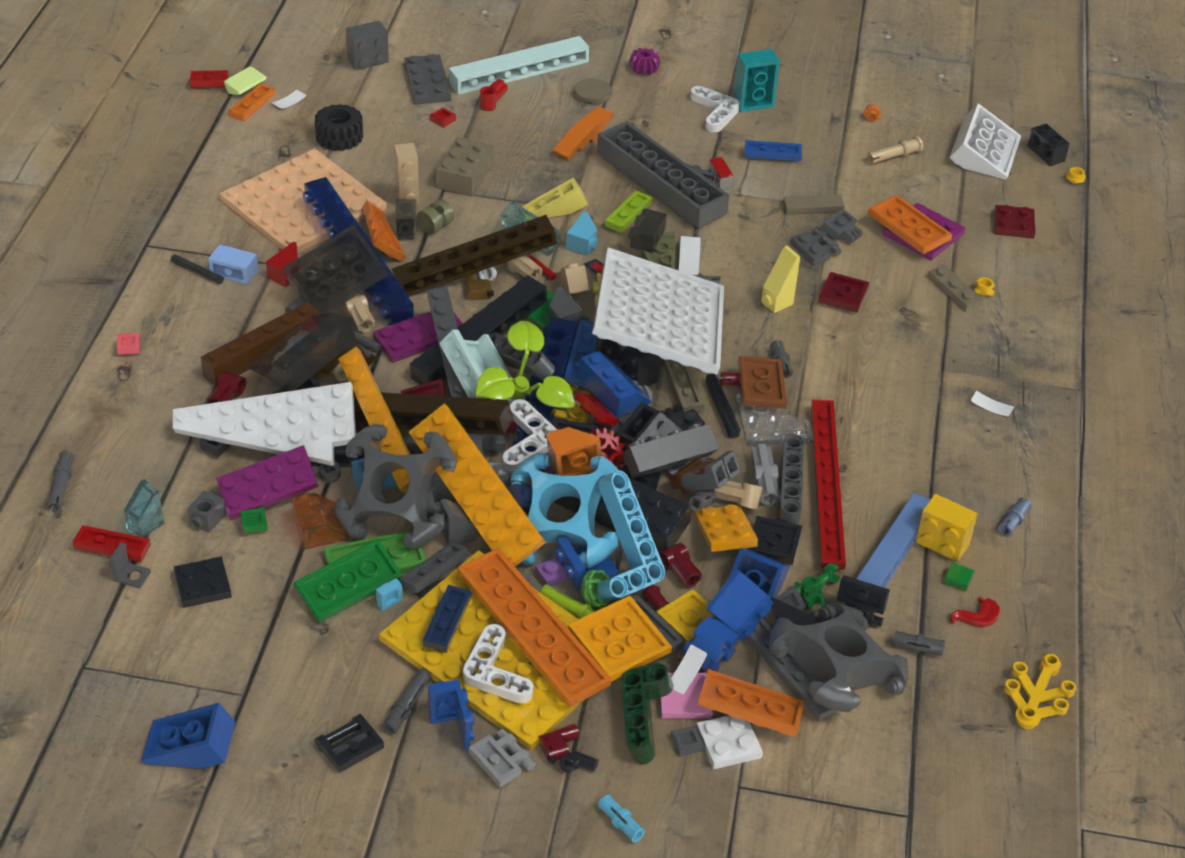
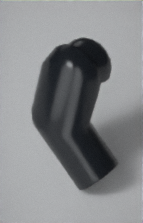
(577, 760)

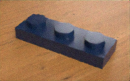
(447, 618)

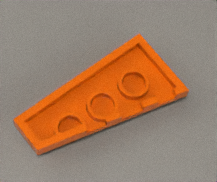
(382, 233)

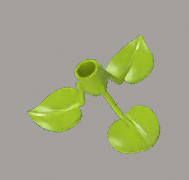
(497, 385)

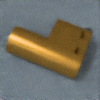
(478, 289)

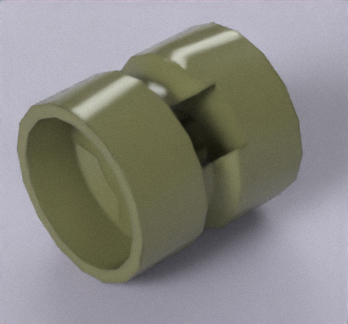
(435, 216)

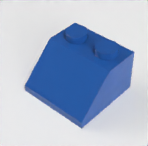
(761, 570)
(740, 604)

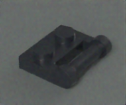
(352, 748)

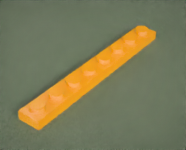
(375, 409)

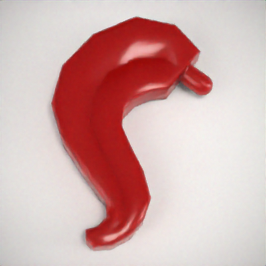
(985, 617)

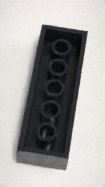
(663, 514)

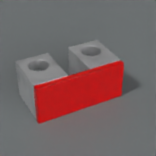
(722, 173)

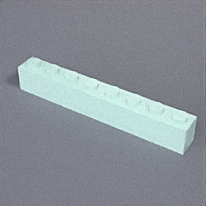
(519, 64)

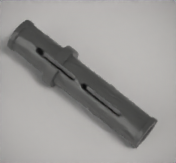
(61, 474)
(402, 708)

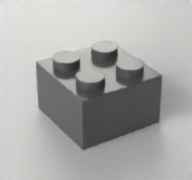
(367, 45)

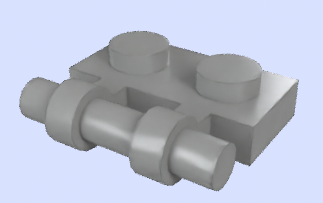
(496, 762)

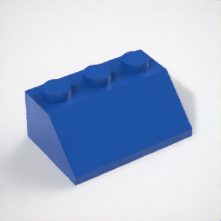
(610, 384)

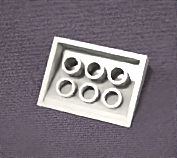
(985, 144)

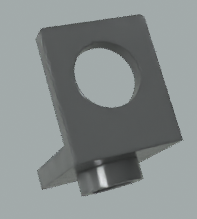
(122, 568)

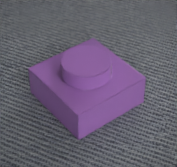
(551, 572)

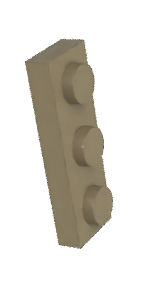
(955, 288)

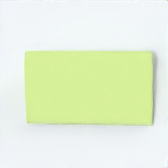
(244, 81)

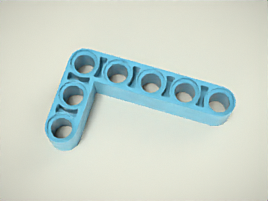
(631, 541)

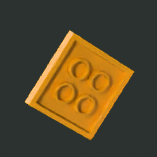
(620, 637)

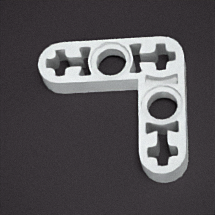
(725, 107)
(536, 434)
(488, 672)

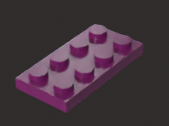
(408, 337)
(267, 482)

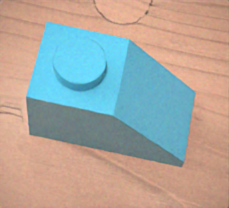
(582, 235)

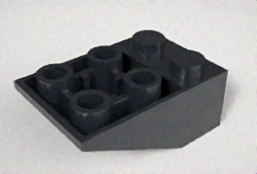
(644, 424)

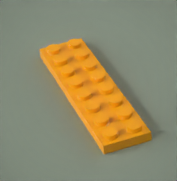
(481, 490)

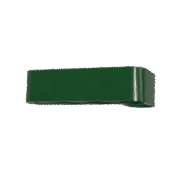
(638, 688)

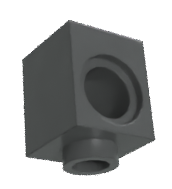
(206, 511)

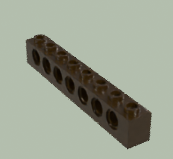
(475, 255)

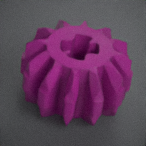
(644, 61)

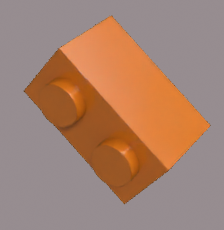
(572, 451)

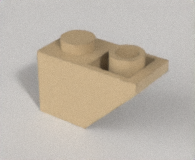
(573, 279)

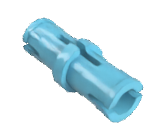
(631, 829)

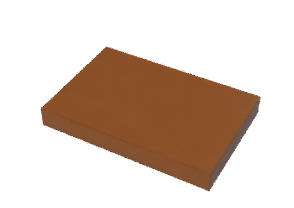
(762, 382)

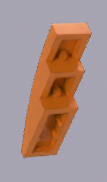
(583, 132)

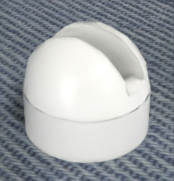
(484, 274)

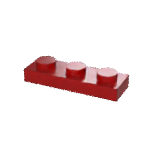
(106, 542)

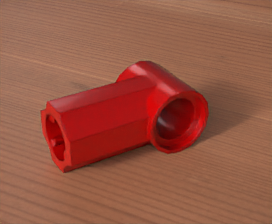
(491, 94)

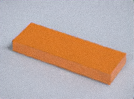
(251, 102)

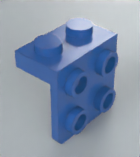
(573, 565)
(449, 703)

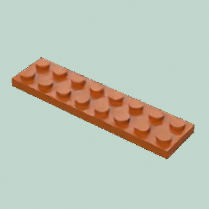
(534, 627)

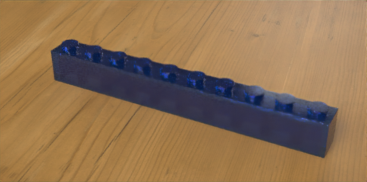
(335, 217)

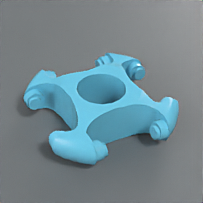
(580, 528)

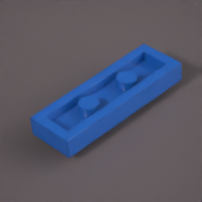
(772, 150)

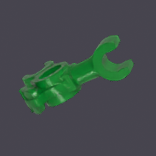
(812, 585)

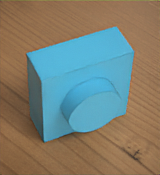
(389, 594)

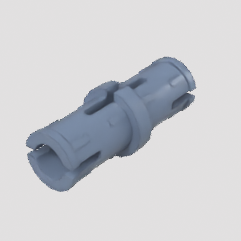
(1014, 516)

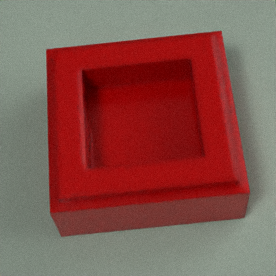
(443, 117)

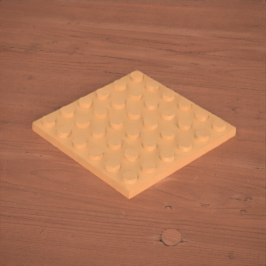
(276, 204)

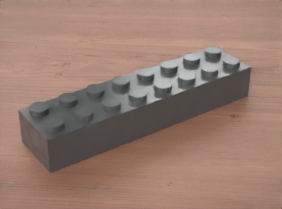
(663, 174)

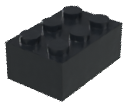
(636, 364)

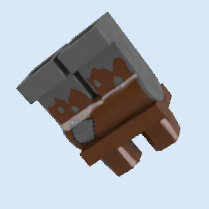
(705, 473)

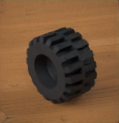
(339, 127)

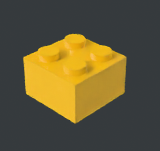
(946, 527)

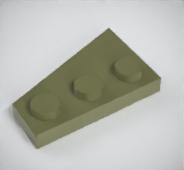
(664, 252)

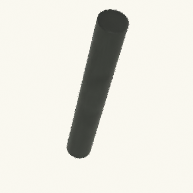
(197, 269)

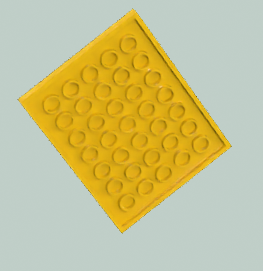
(522, 720)

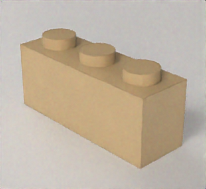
(406, 171)

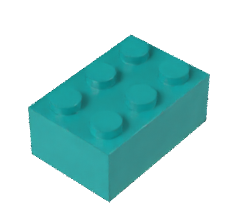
(756, 79)

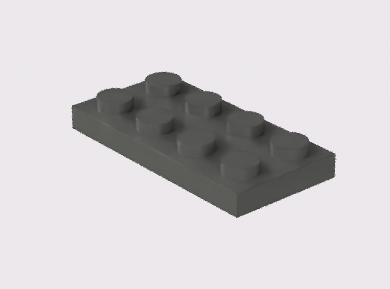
(427, 79)

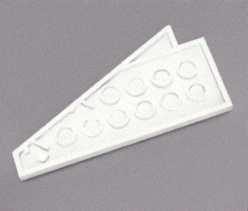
(277, 421)

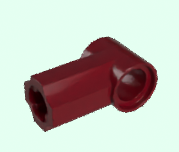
(227, 387)
(678, 561)

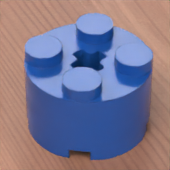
(715, 640)

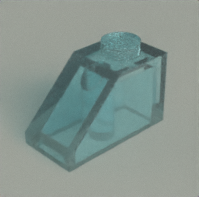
(144, 510)

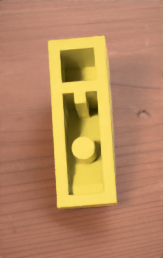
(559, 201)
(781, 283)

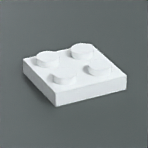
(729, 741)

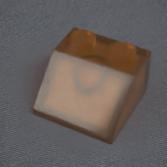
(317, 521)

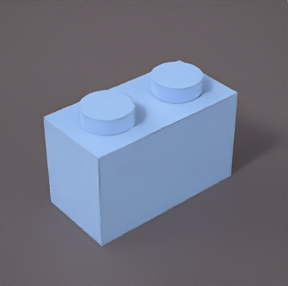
(233, 264)

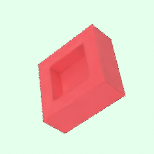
(128, 343)

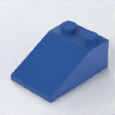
(190, 738)

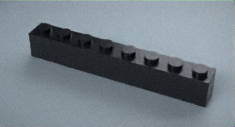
(494, 318)

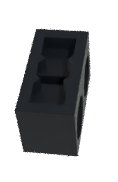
(1048, 144)

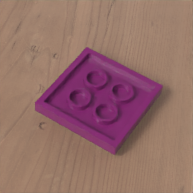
(951, 226)

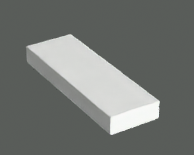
(689, 255)

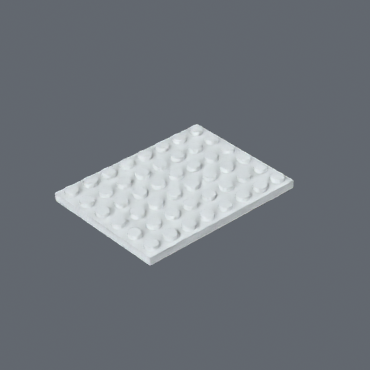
(660, 311)

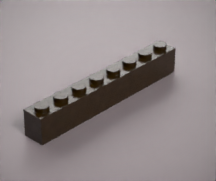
(474, 414)

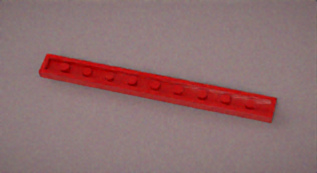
(828, 484)

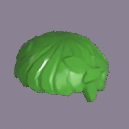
(589, 588)

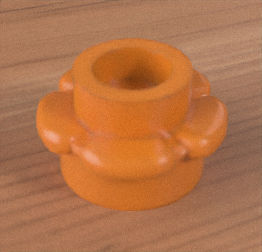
(872, 112)

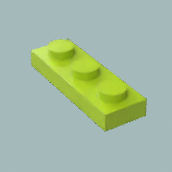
(628, 211)

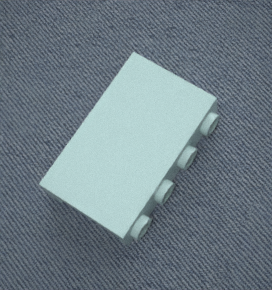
(471, 359)

